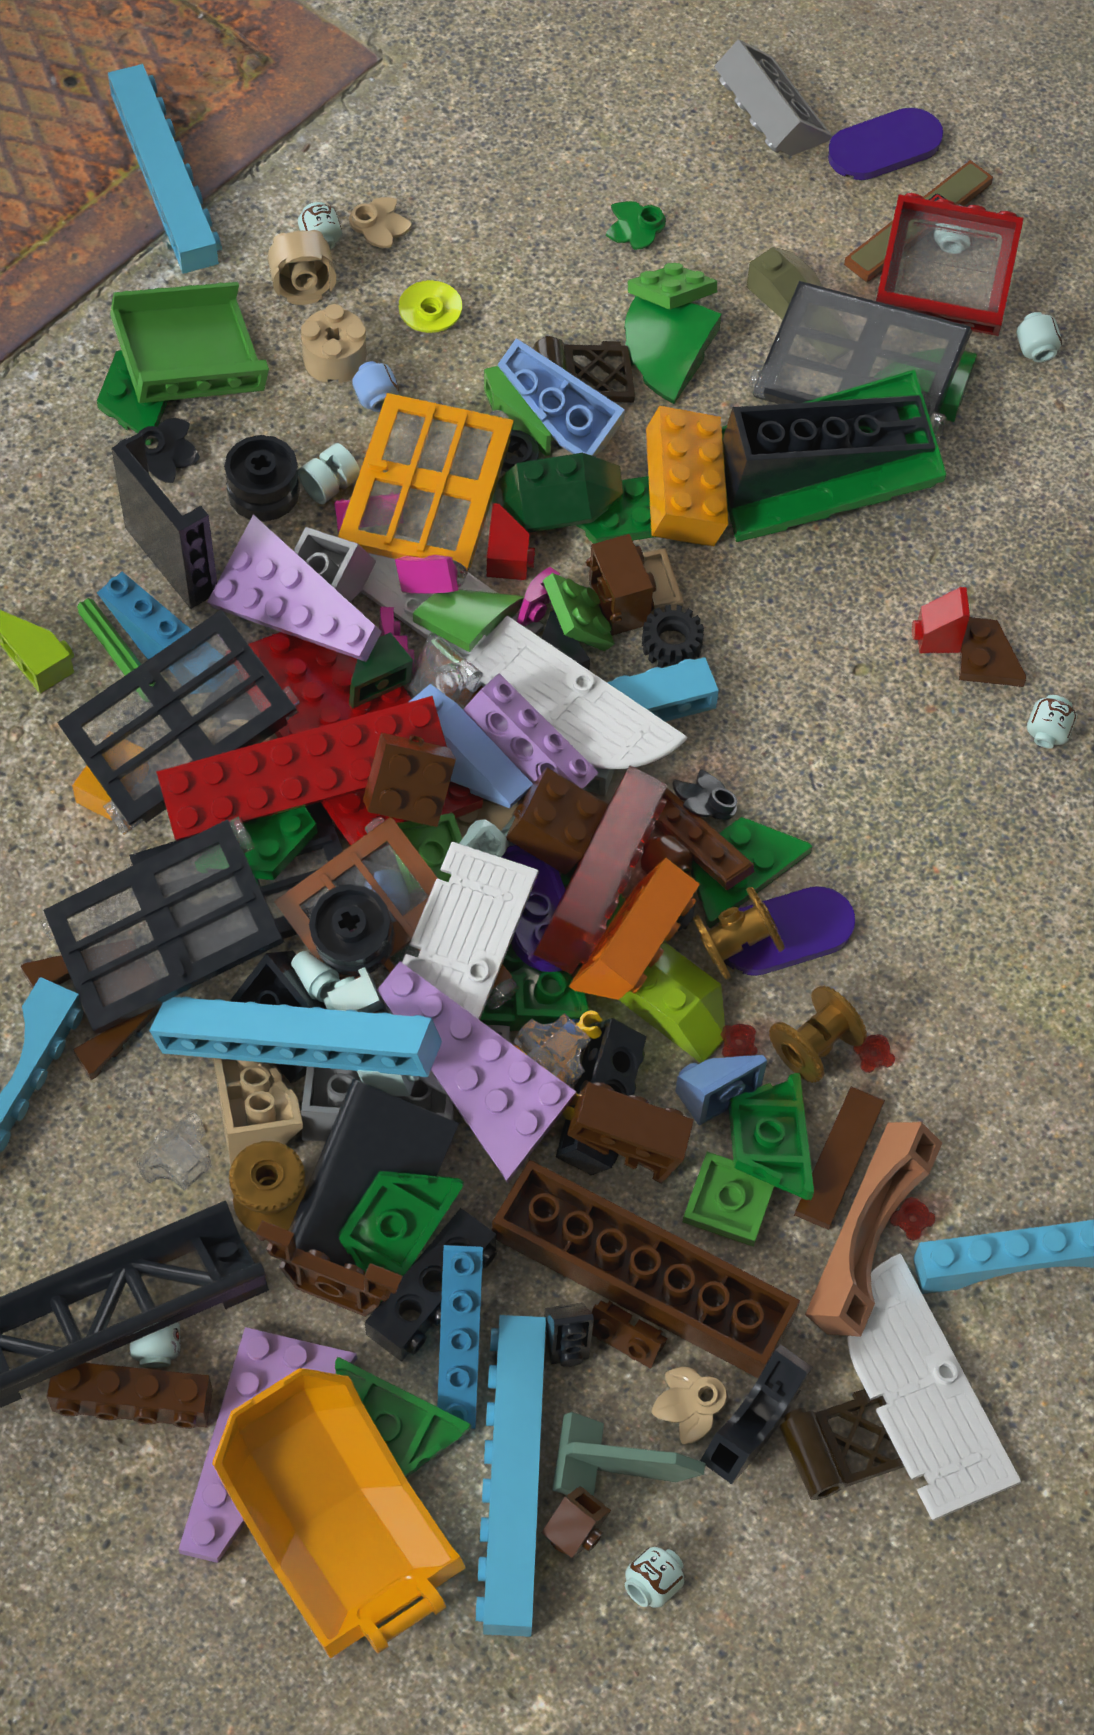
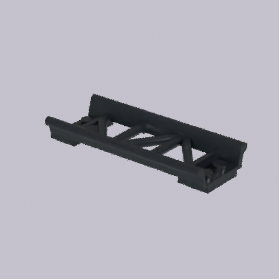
(227, 1279)

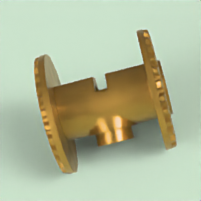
(737, 929)
(816, 1037)
(267, 1184)

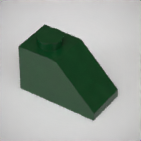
(383, 672)

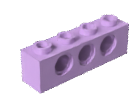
(526, 734)

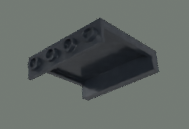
(173, 542)

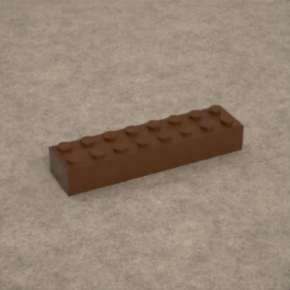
(645, 1268)

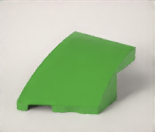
(465, 615)

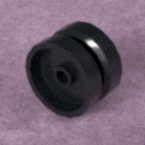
(262, 477)
(348, 909)

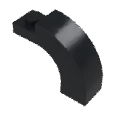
(758, 1416)

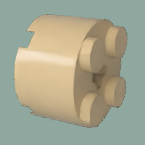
(301, 266)
(333, 344)

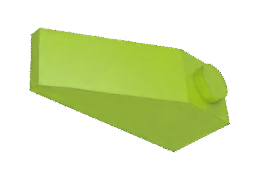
(35, 651)

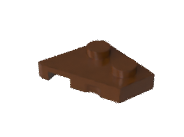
(988, 655)

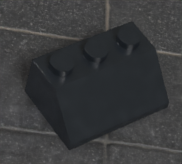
(276, 984)

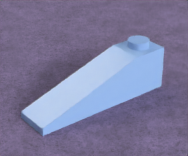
(566, 406)
(479, 760)

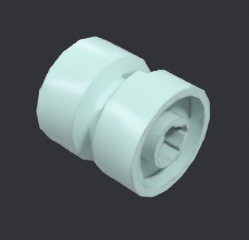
(325, 476)

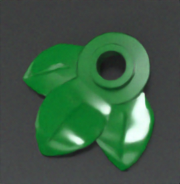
(636, 224)

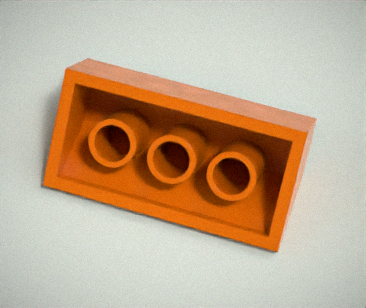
(637, 933)

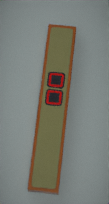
(958, 187)

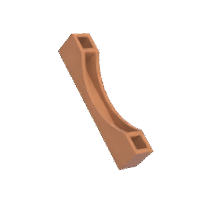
(844, 1290)

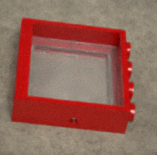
(950, 261)

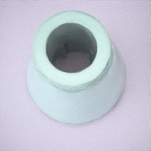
(315, 975)

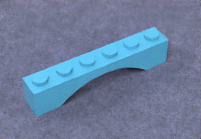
(48, 1018)
(972, 1259)

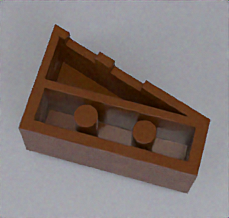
(631, 1128)

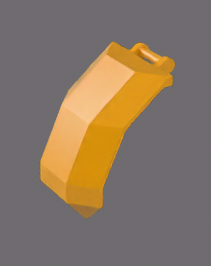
(333, 1510)

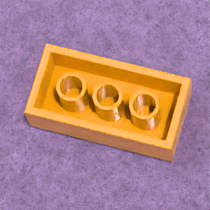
(686, 476)

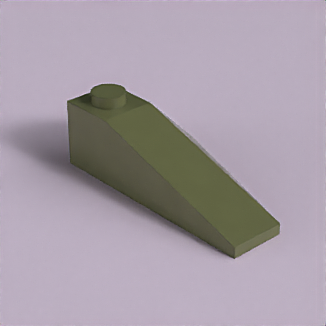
(775, 278)

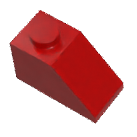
(508, 547)
(942, 623)

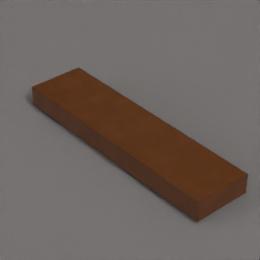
(706, 845)
(840, 1157)

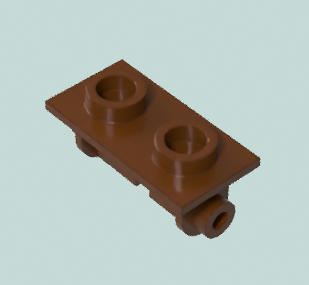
(638, 1341)

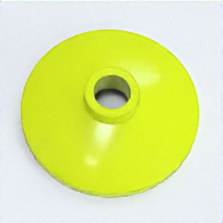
(430, 306)

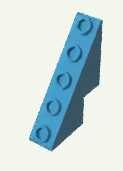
(141, 615)
(460, 1331)

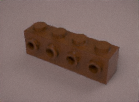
(132, 1394)

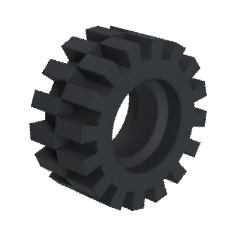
(672, 621)

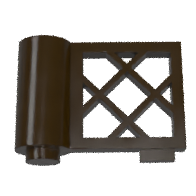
(562, 355)
(817, 1448)

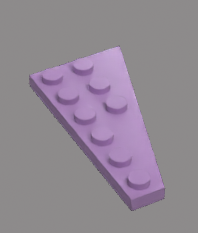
(283, 592)
(489, 1080)
(259, 1364)

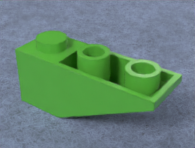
(506, 398)

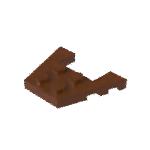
(109, 1044)
(317, 1276)

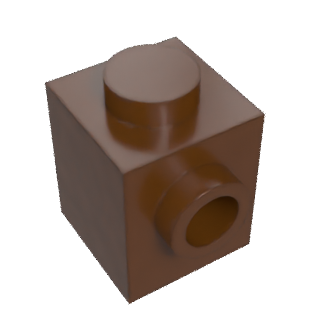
(576, 1523)

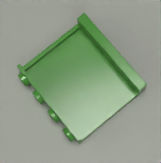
(186, 342)

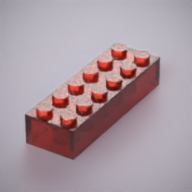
(602, 871)

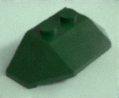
(559, 491)

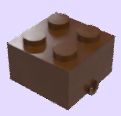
(621, 583)
(409, 779)
(556, 821)

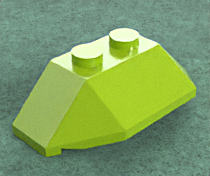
(681, 1004)

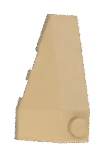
(255, 1104)

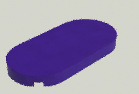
(885, 143)
(538, 909)
(810, 925)

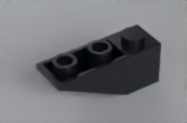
(568, 1333)

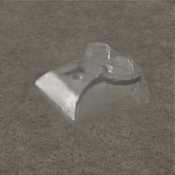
(445, 670)

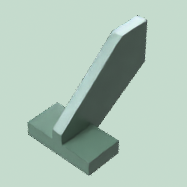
(582, 1455)

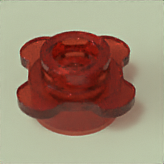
(741, 1032)
(878, 1044)
(919, 1210)

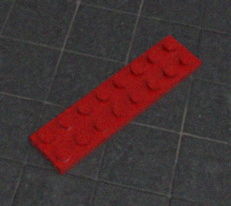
(288, 769)

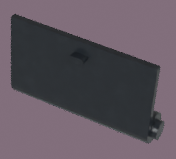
(367, 1137)

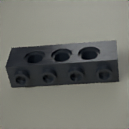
(607, 1060)
(403, 1336)

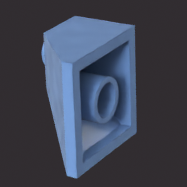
(711, 1084)

